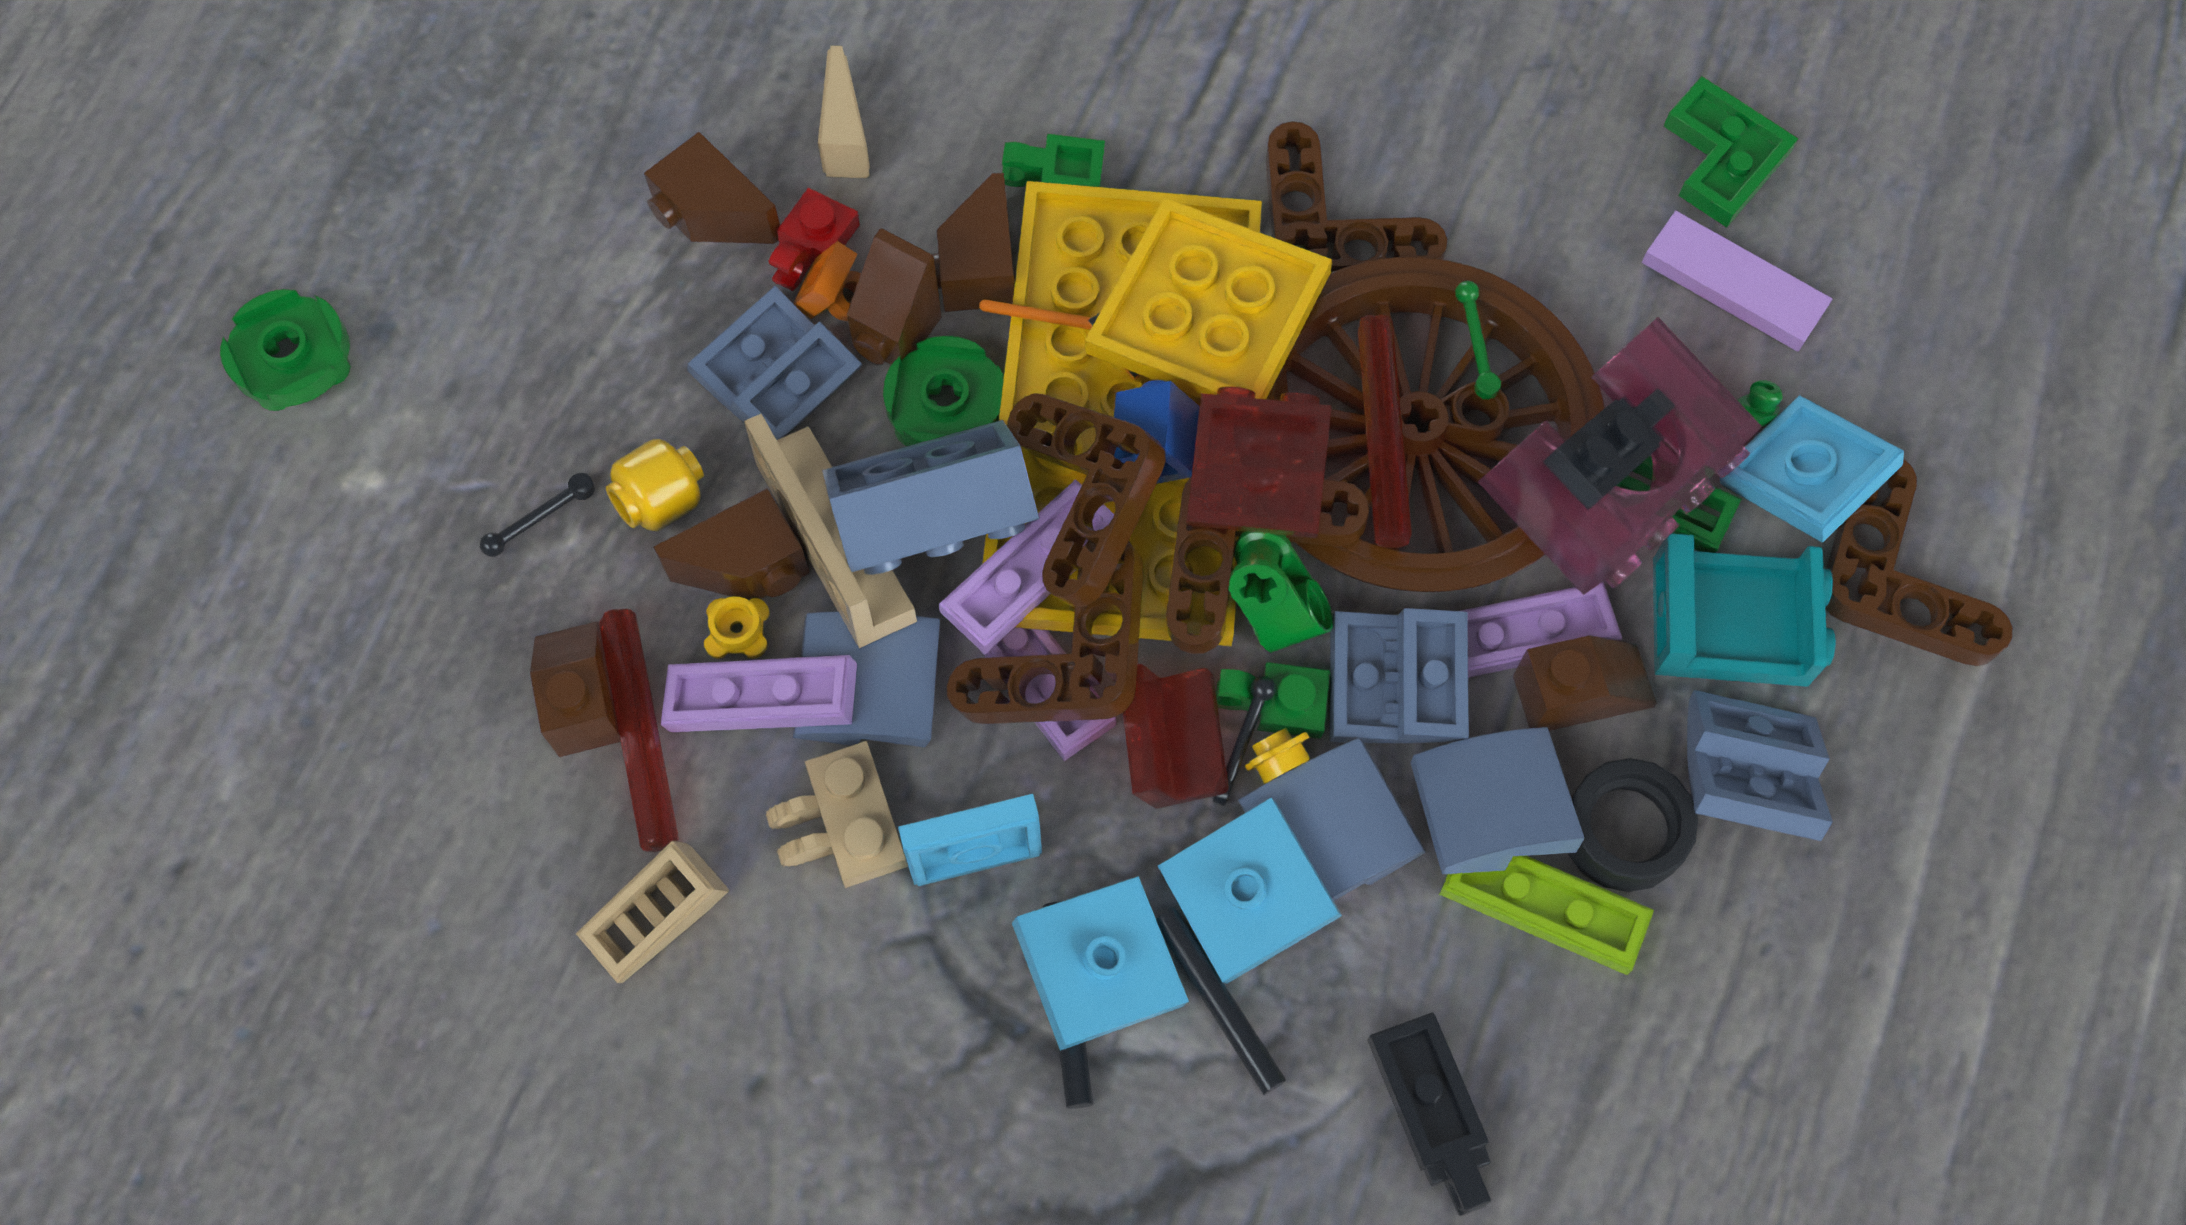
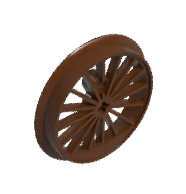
(1444, 433)

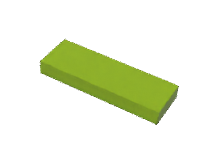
(1557, 909)

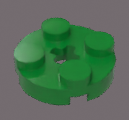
(924, 372)
(293, 379)

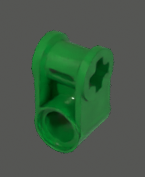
(1277, 592)

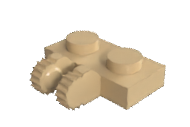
(853, 813)

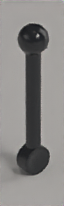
(579, 487)
(1262, 689)

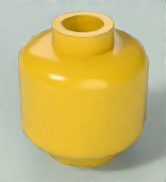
(655, 485)

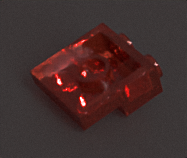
(1259, 463)

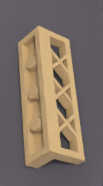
(793, 471)

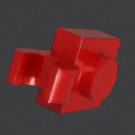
(807, 232)

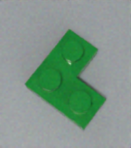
(1739, 144)

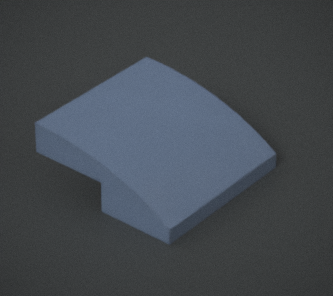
(774, 364)
(1399, 677)
(891, 681)
(1756, 765)
(1496, 800)
(1343, 817)

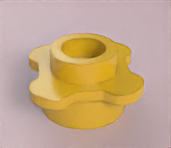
(725, 613)
(1278, 754)

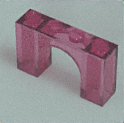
(1701, 438)

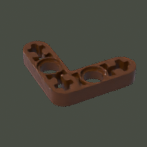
(1311, 225)
(1106, 481)
(1224, 542)
(1885, 587)
(1072, 672)

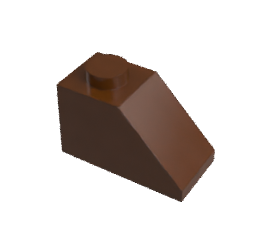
(709, 197)
(976, 250)
(893, 300)
(737, 552)
(1581, 682)
(573, 690)

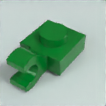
(1062, 162)
(1298, 699)

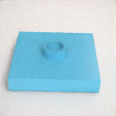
(1813, 468)
(972, 840)
(1249, 891)
(1099, 962)

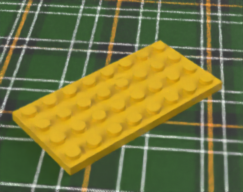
(1069, 262)

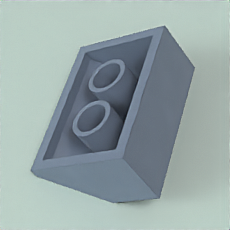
(930, 497)

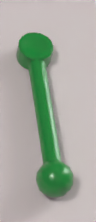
(1487, 383)

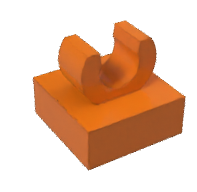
(826, 282)

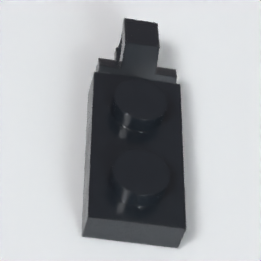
(1609, 447)
(1434, 1108)

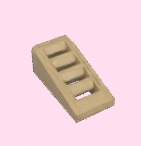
(841, 130)
(637, 892)

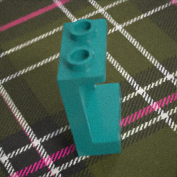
(1740, 615)

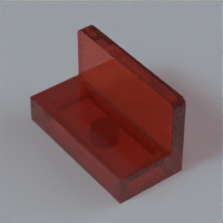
(1175, 738)

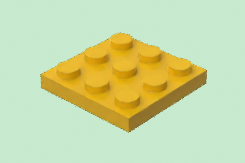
(1208, 304)

